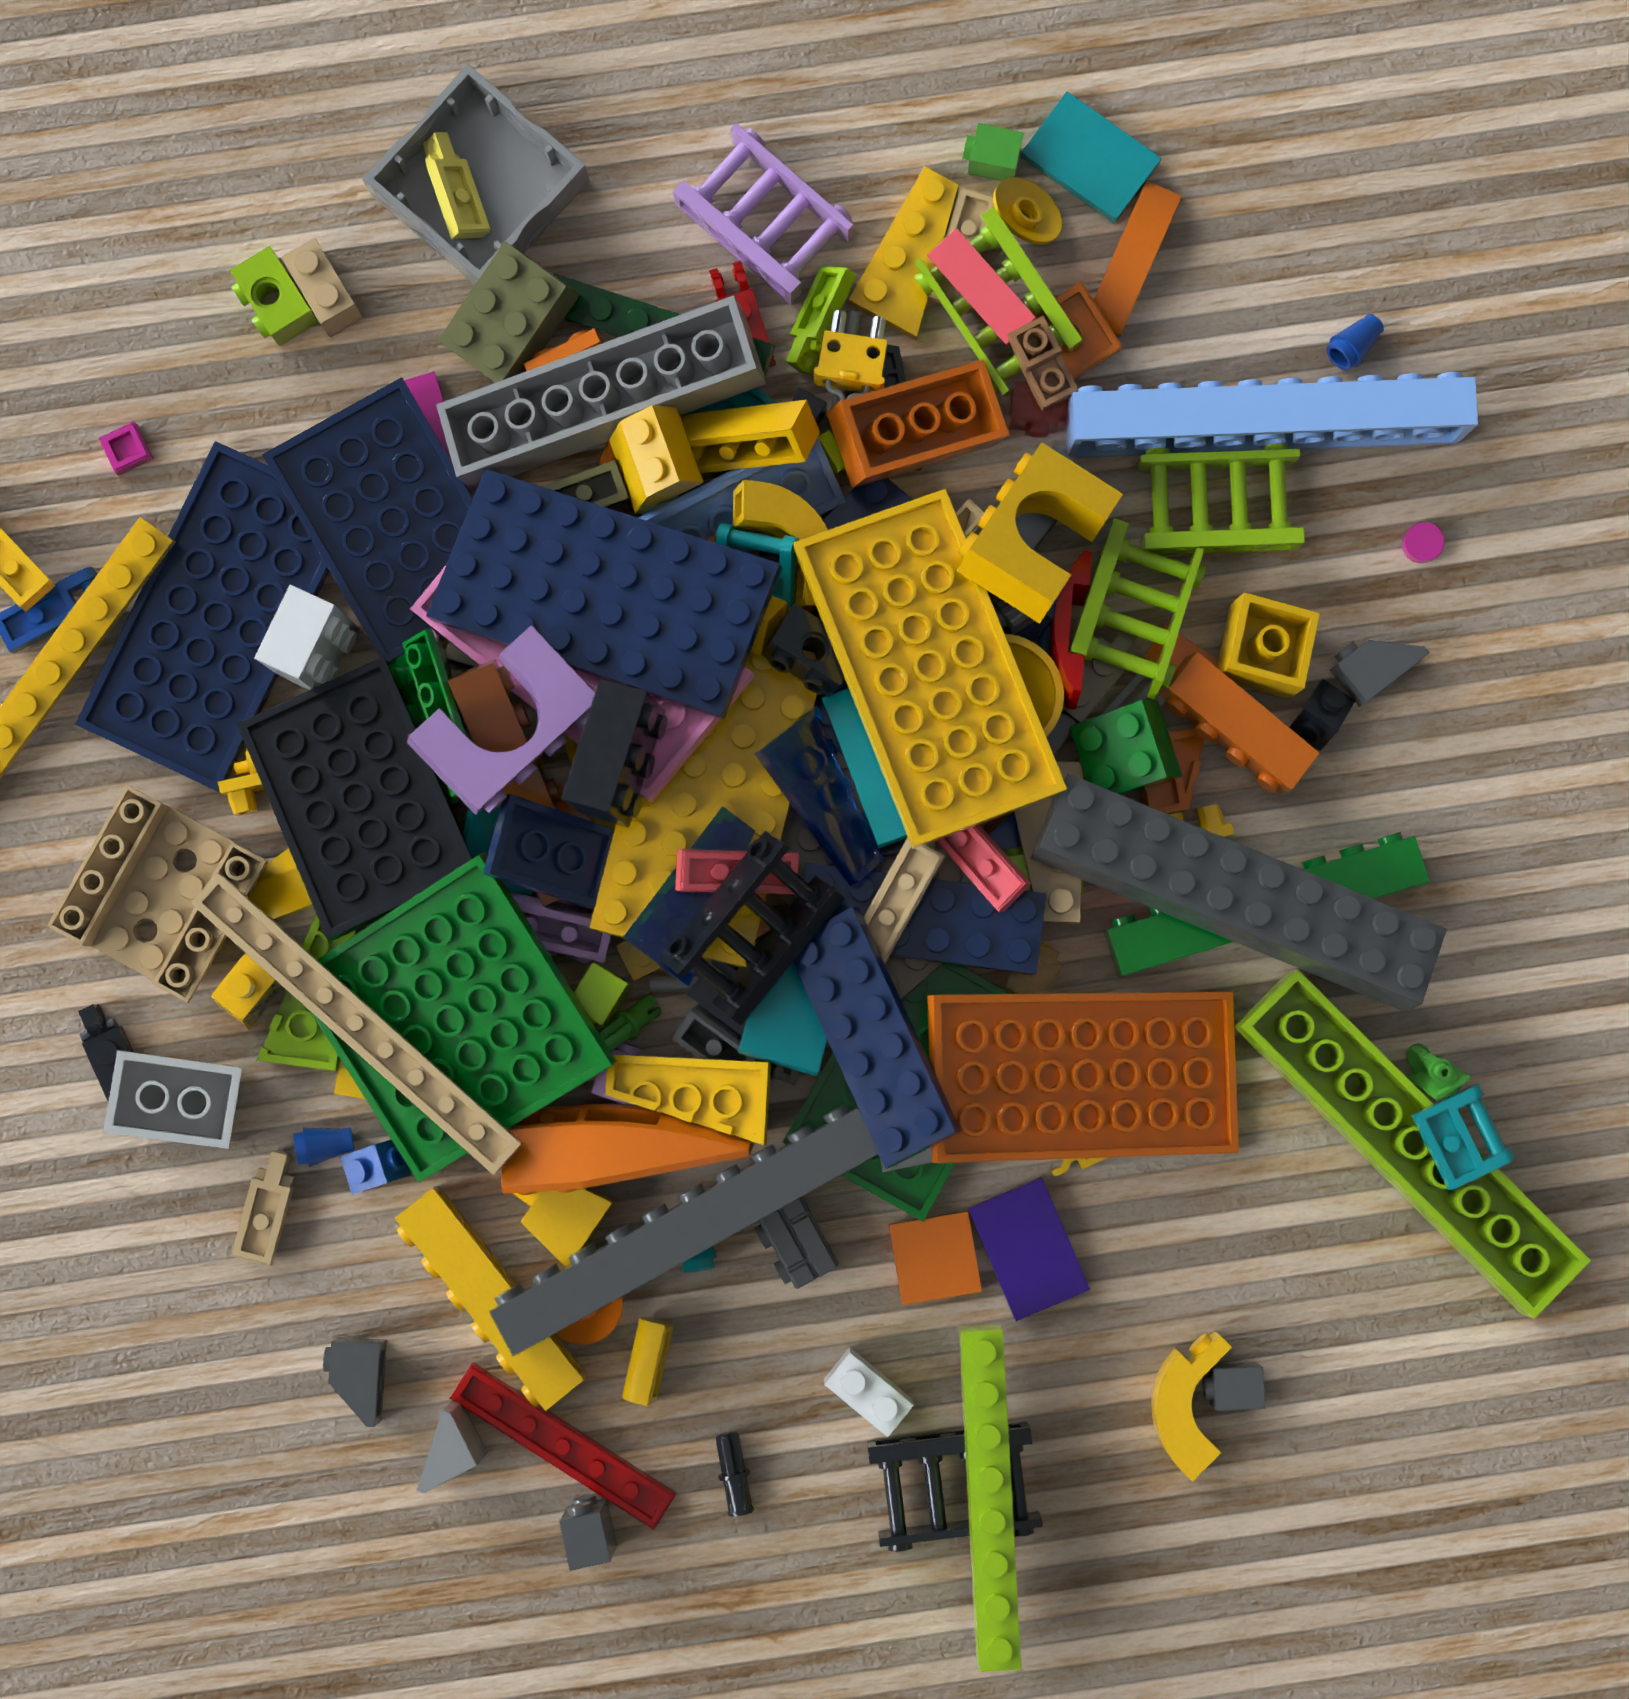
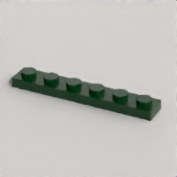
(623, 315)

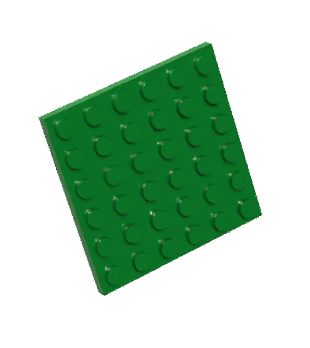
(473, 996)

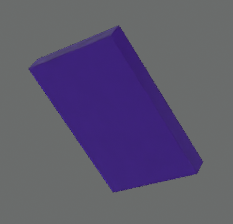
(1028, 1248)

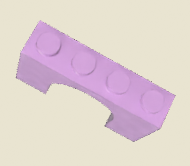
(482, 775)

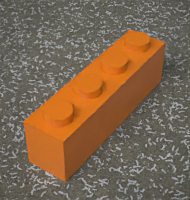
(1238, 724)

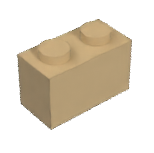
(322, 287)

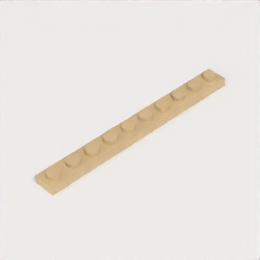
(357, 1023)

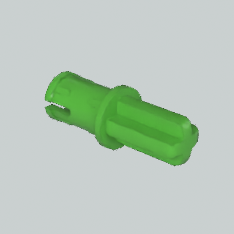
(629, 1022)

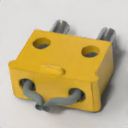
(851, 364)

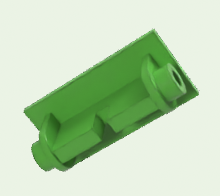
(1434, 1074)

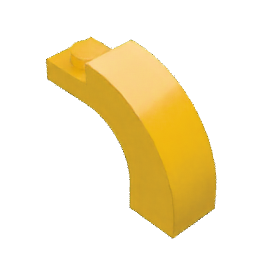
(777, 513)
(1173, 1404)

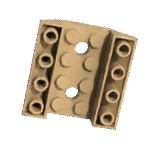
(136, 878)

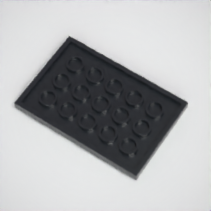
(354, 797)

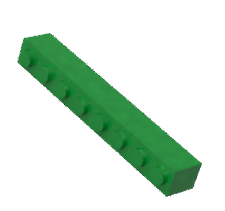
(1164, 938)

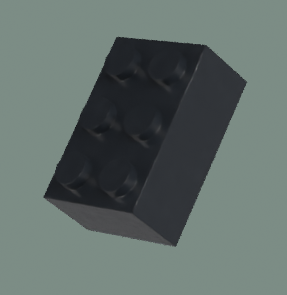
(615, 753)

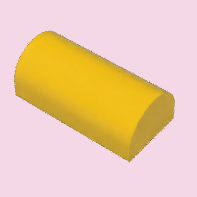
(647, 1361)

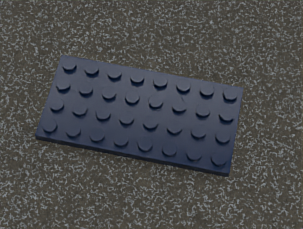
(606, 592)
(191, 639)

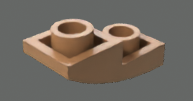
(1042, 363)

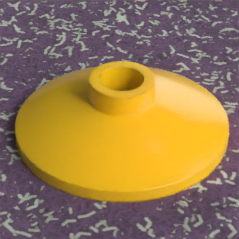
(1027, 210)

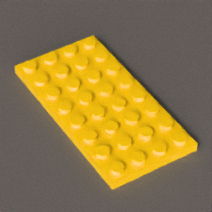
(928, 669)
(715, 775)

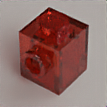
(1027, 415)

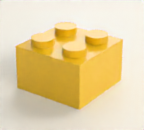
(1267, 645)

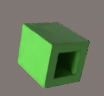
(993, 152)

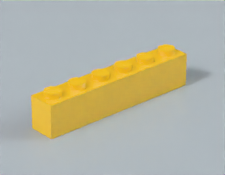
(474, 1280)

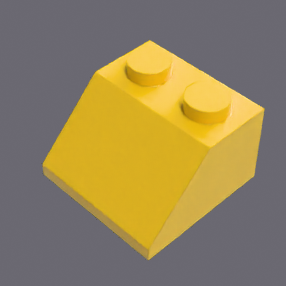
(654, 457)

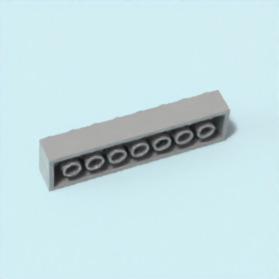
(586, 395)

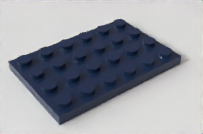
(376, 507)

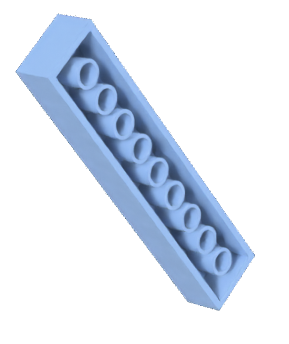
(1257, 415)

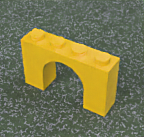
(1001, 558)

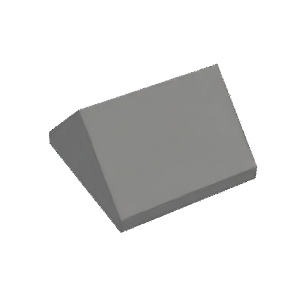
(453, 1448)

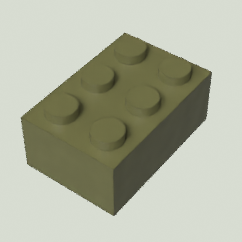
(508, 315)

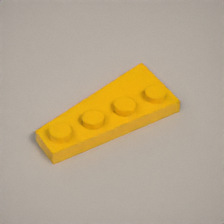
(889, 280)
(700, 1091)

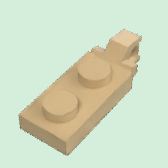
(265, 1211)

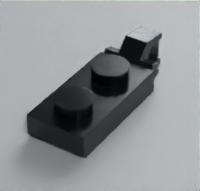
(101, 1044)

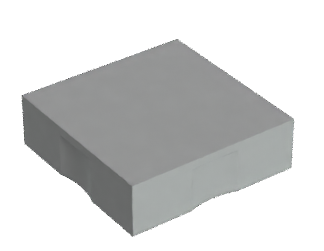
(515, 165)

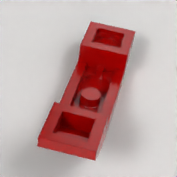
(1070, 664)

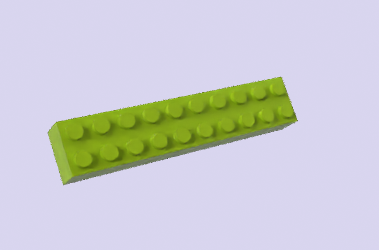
(1373, 1109)

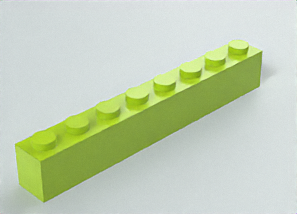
(990, 1498)

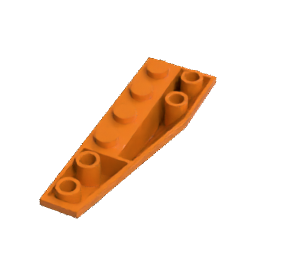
(609, 1144)

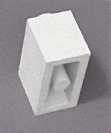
(868, 1392)

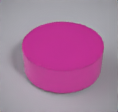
(1423, 542)

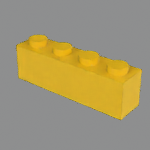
(751, 436)

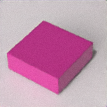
(126, 448)

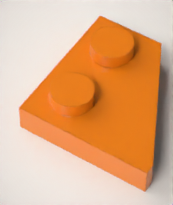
(1177, 794)

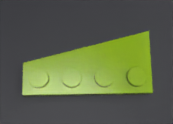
(294, 1032)

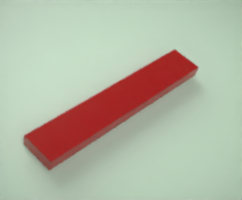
(563, 1446)

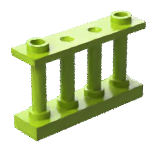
(1015, 268)
(1241, 535)
(1109, 581)

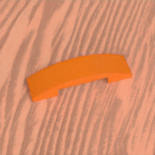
(1135, 254)

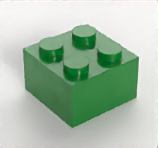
(1127, 748)

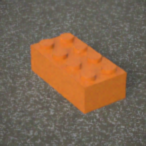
(917, 423)

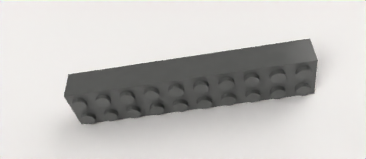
(1239, 894)
(682, 1231)

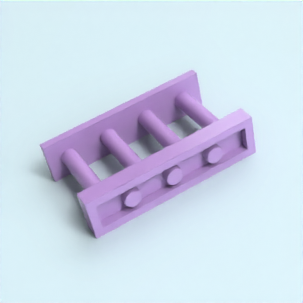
(726, 226)

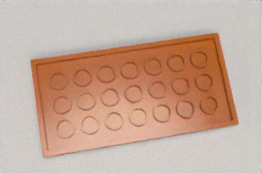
(1085, 1074)

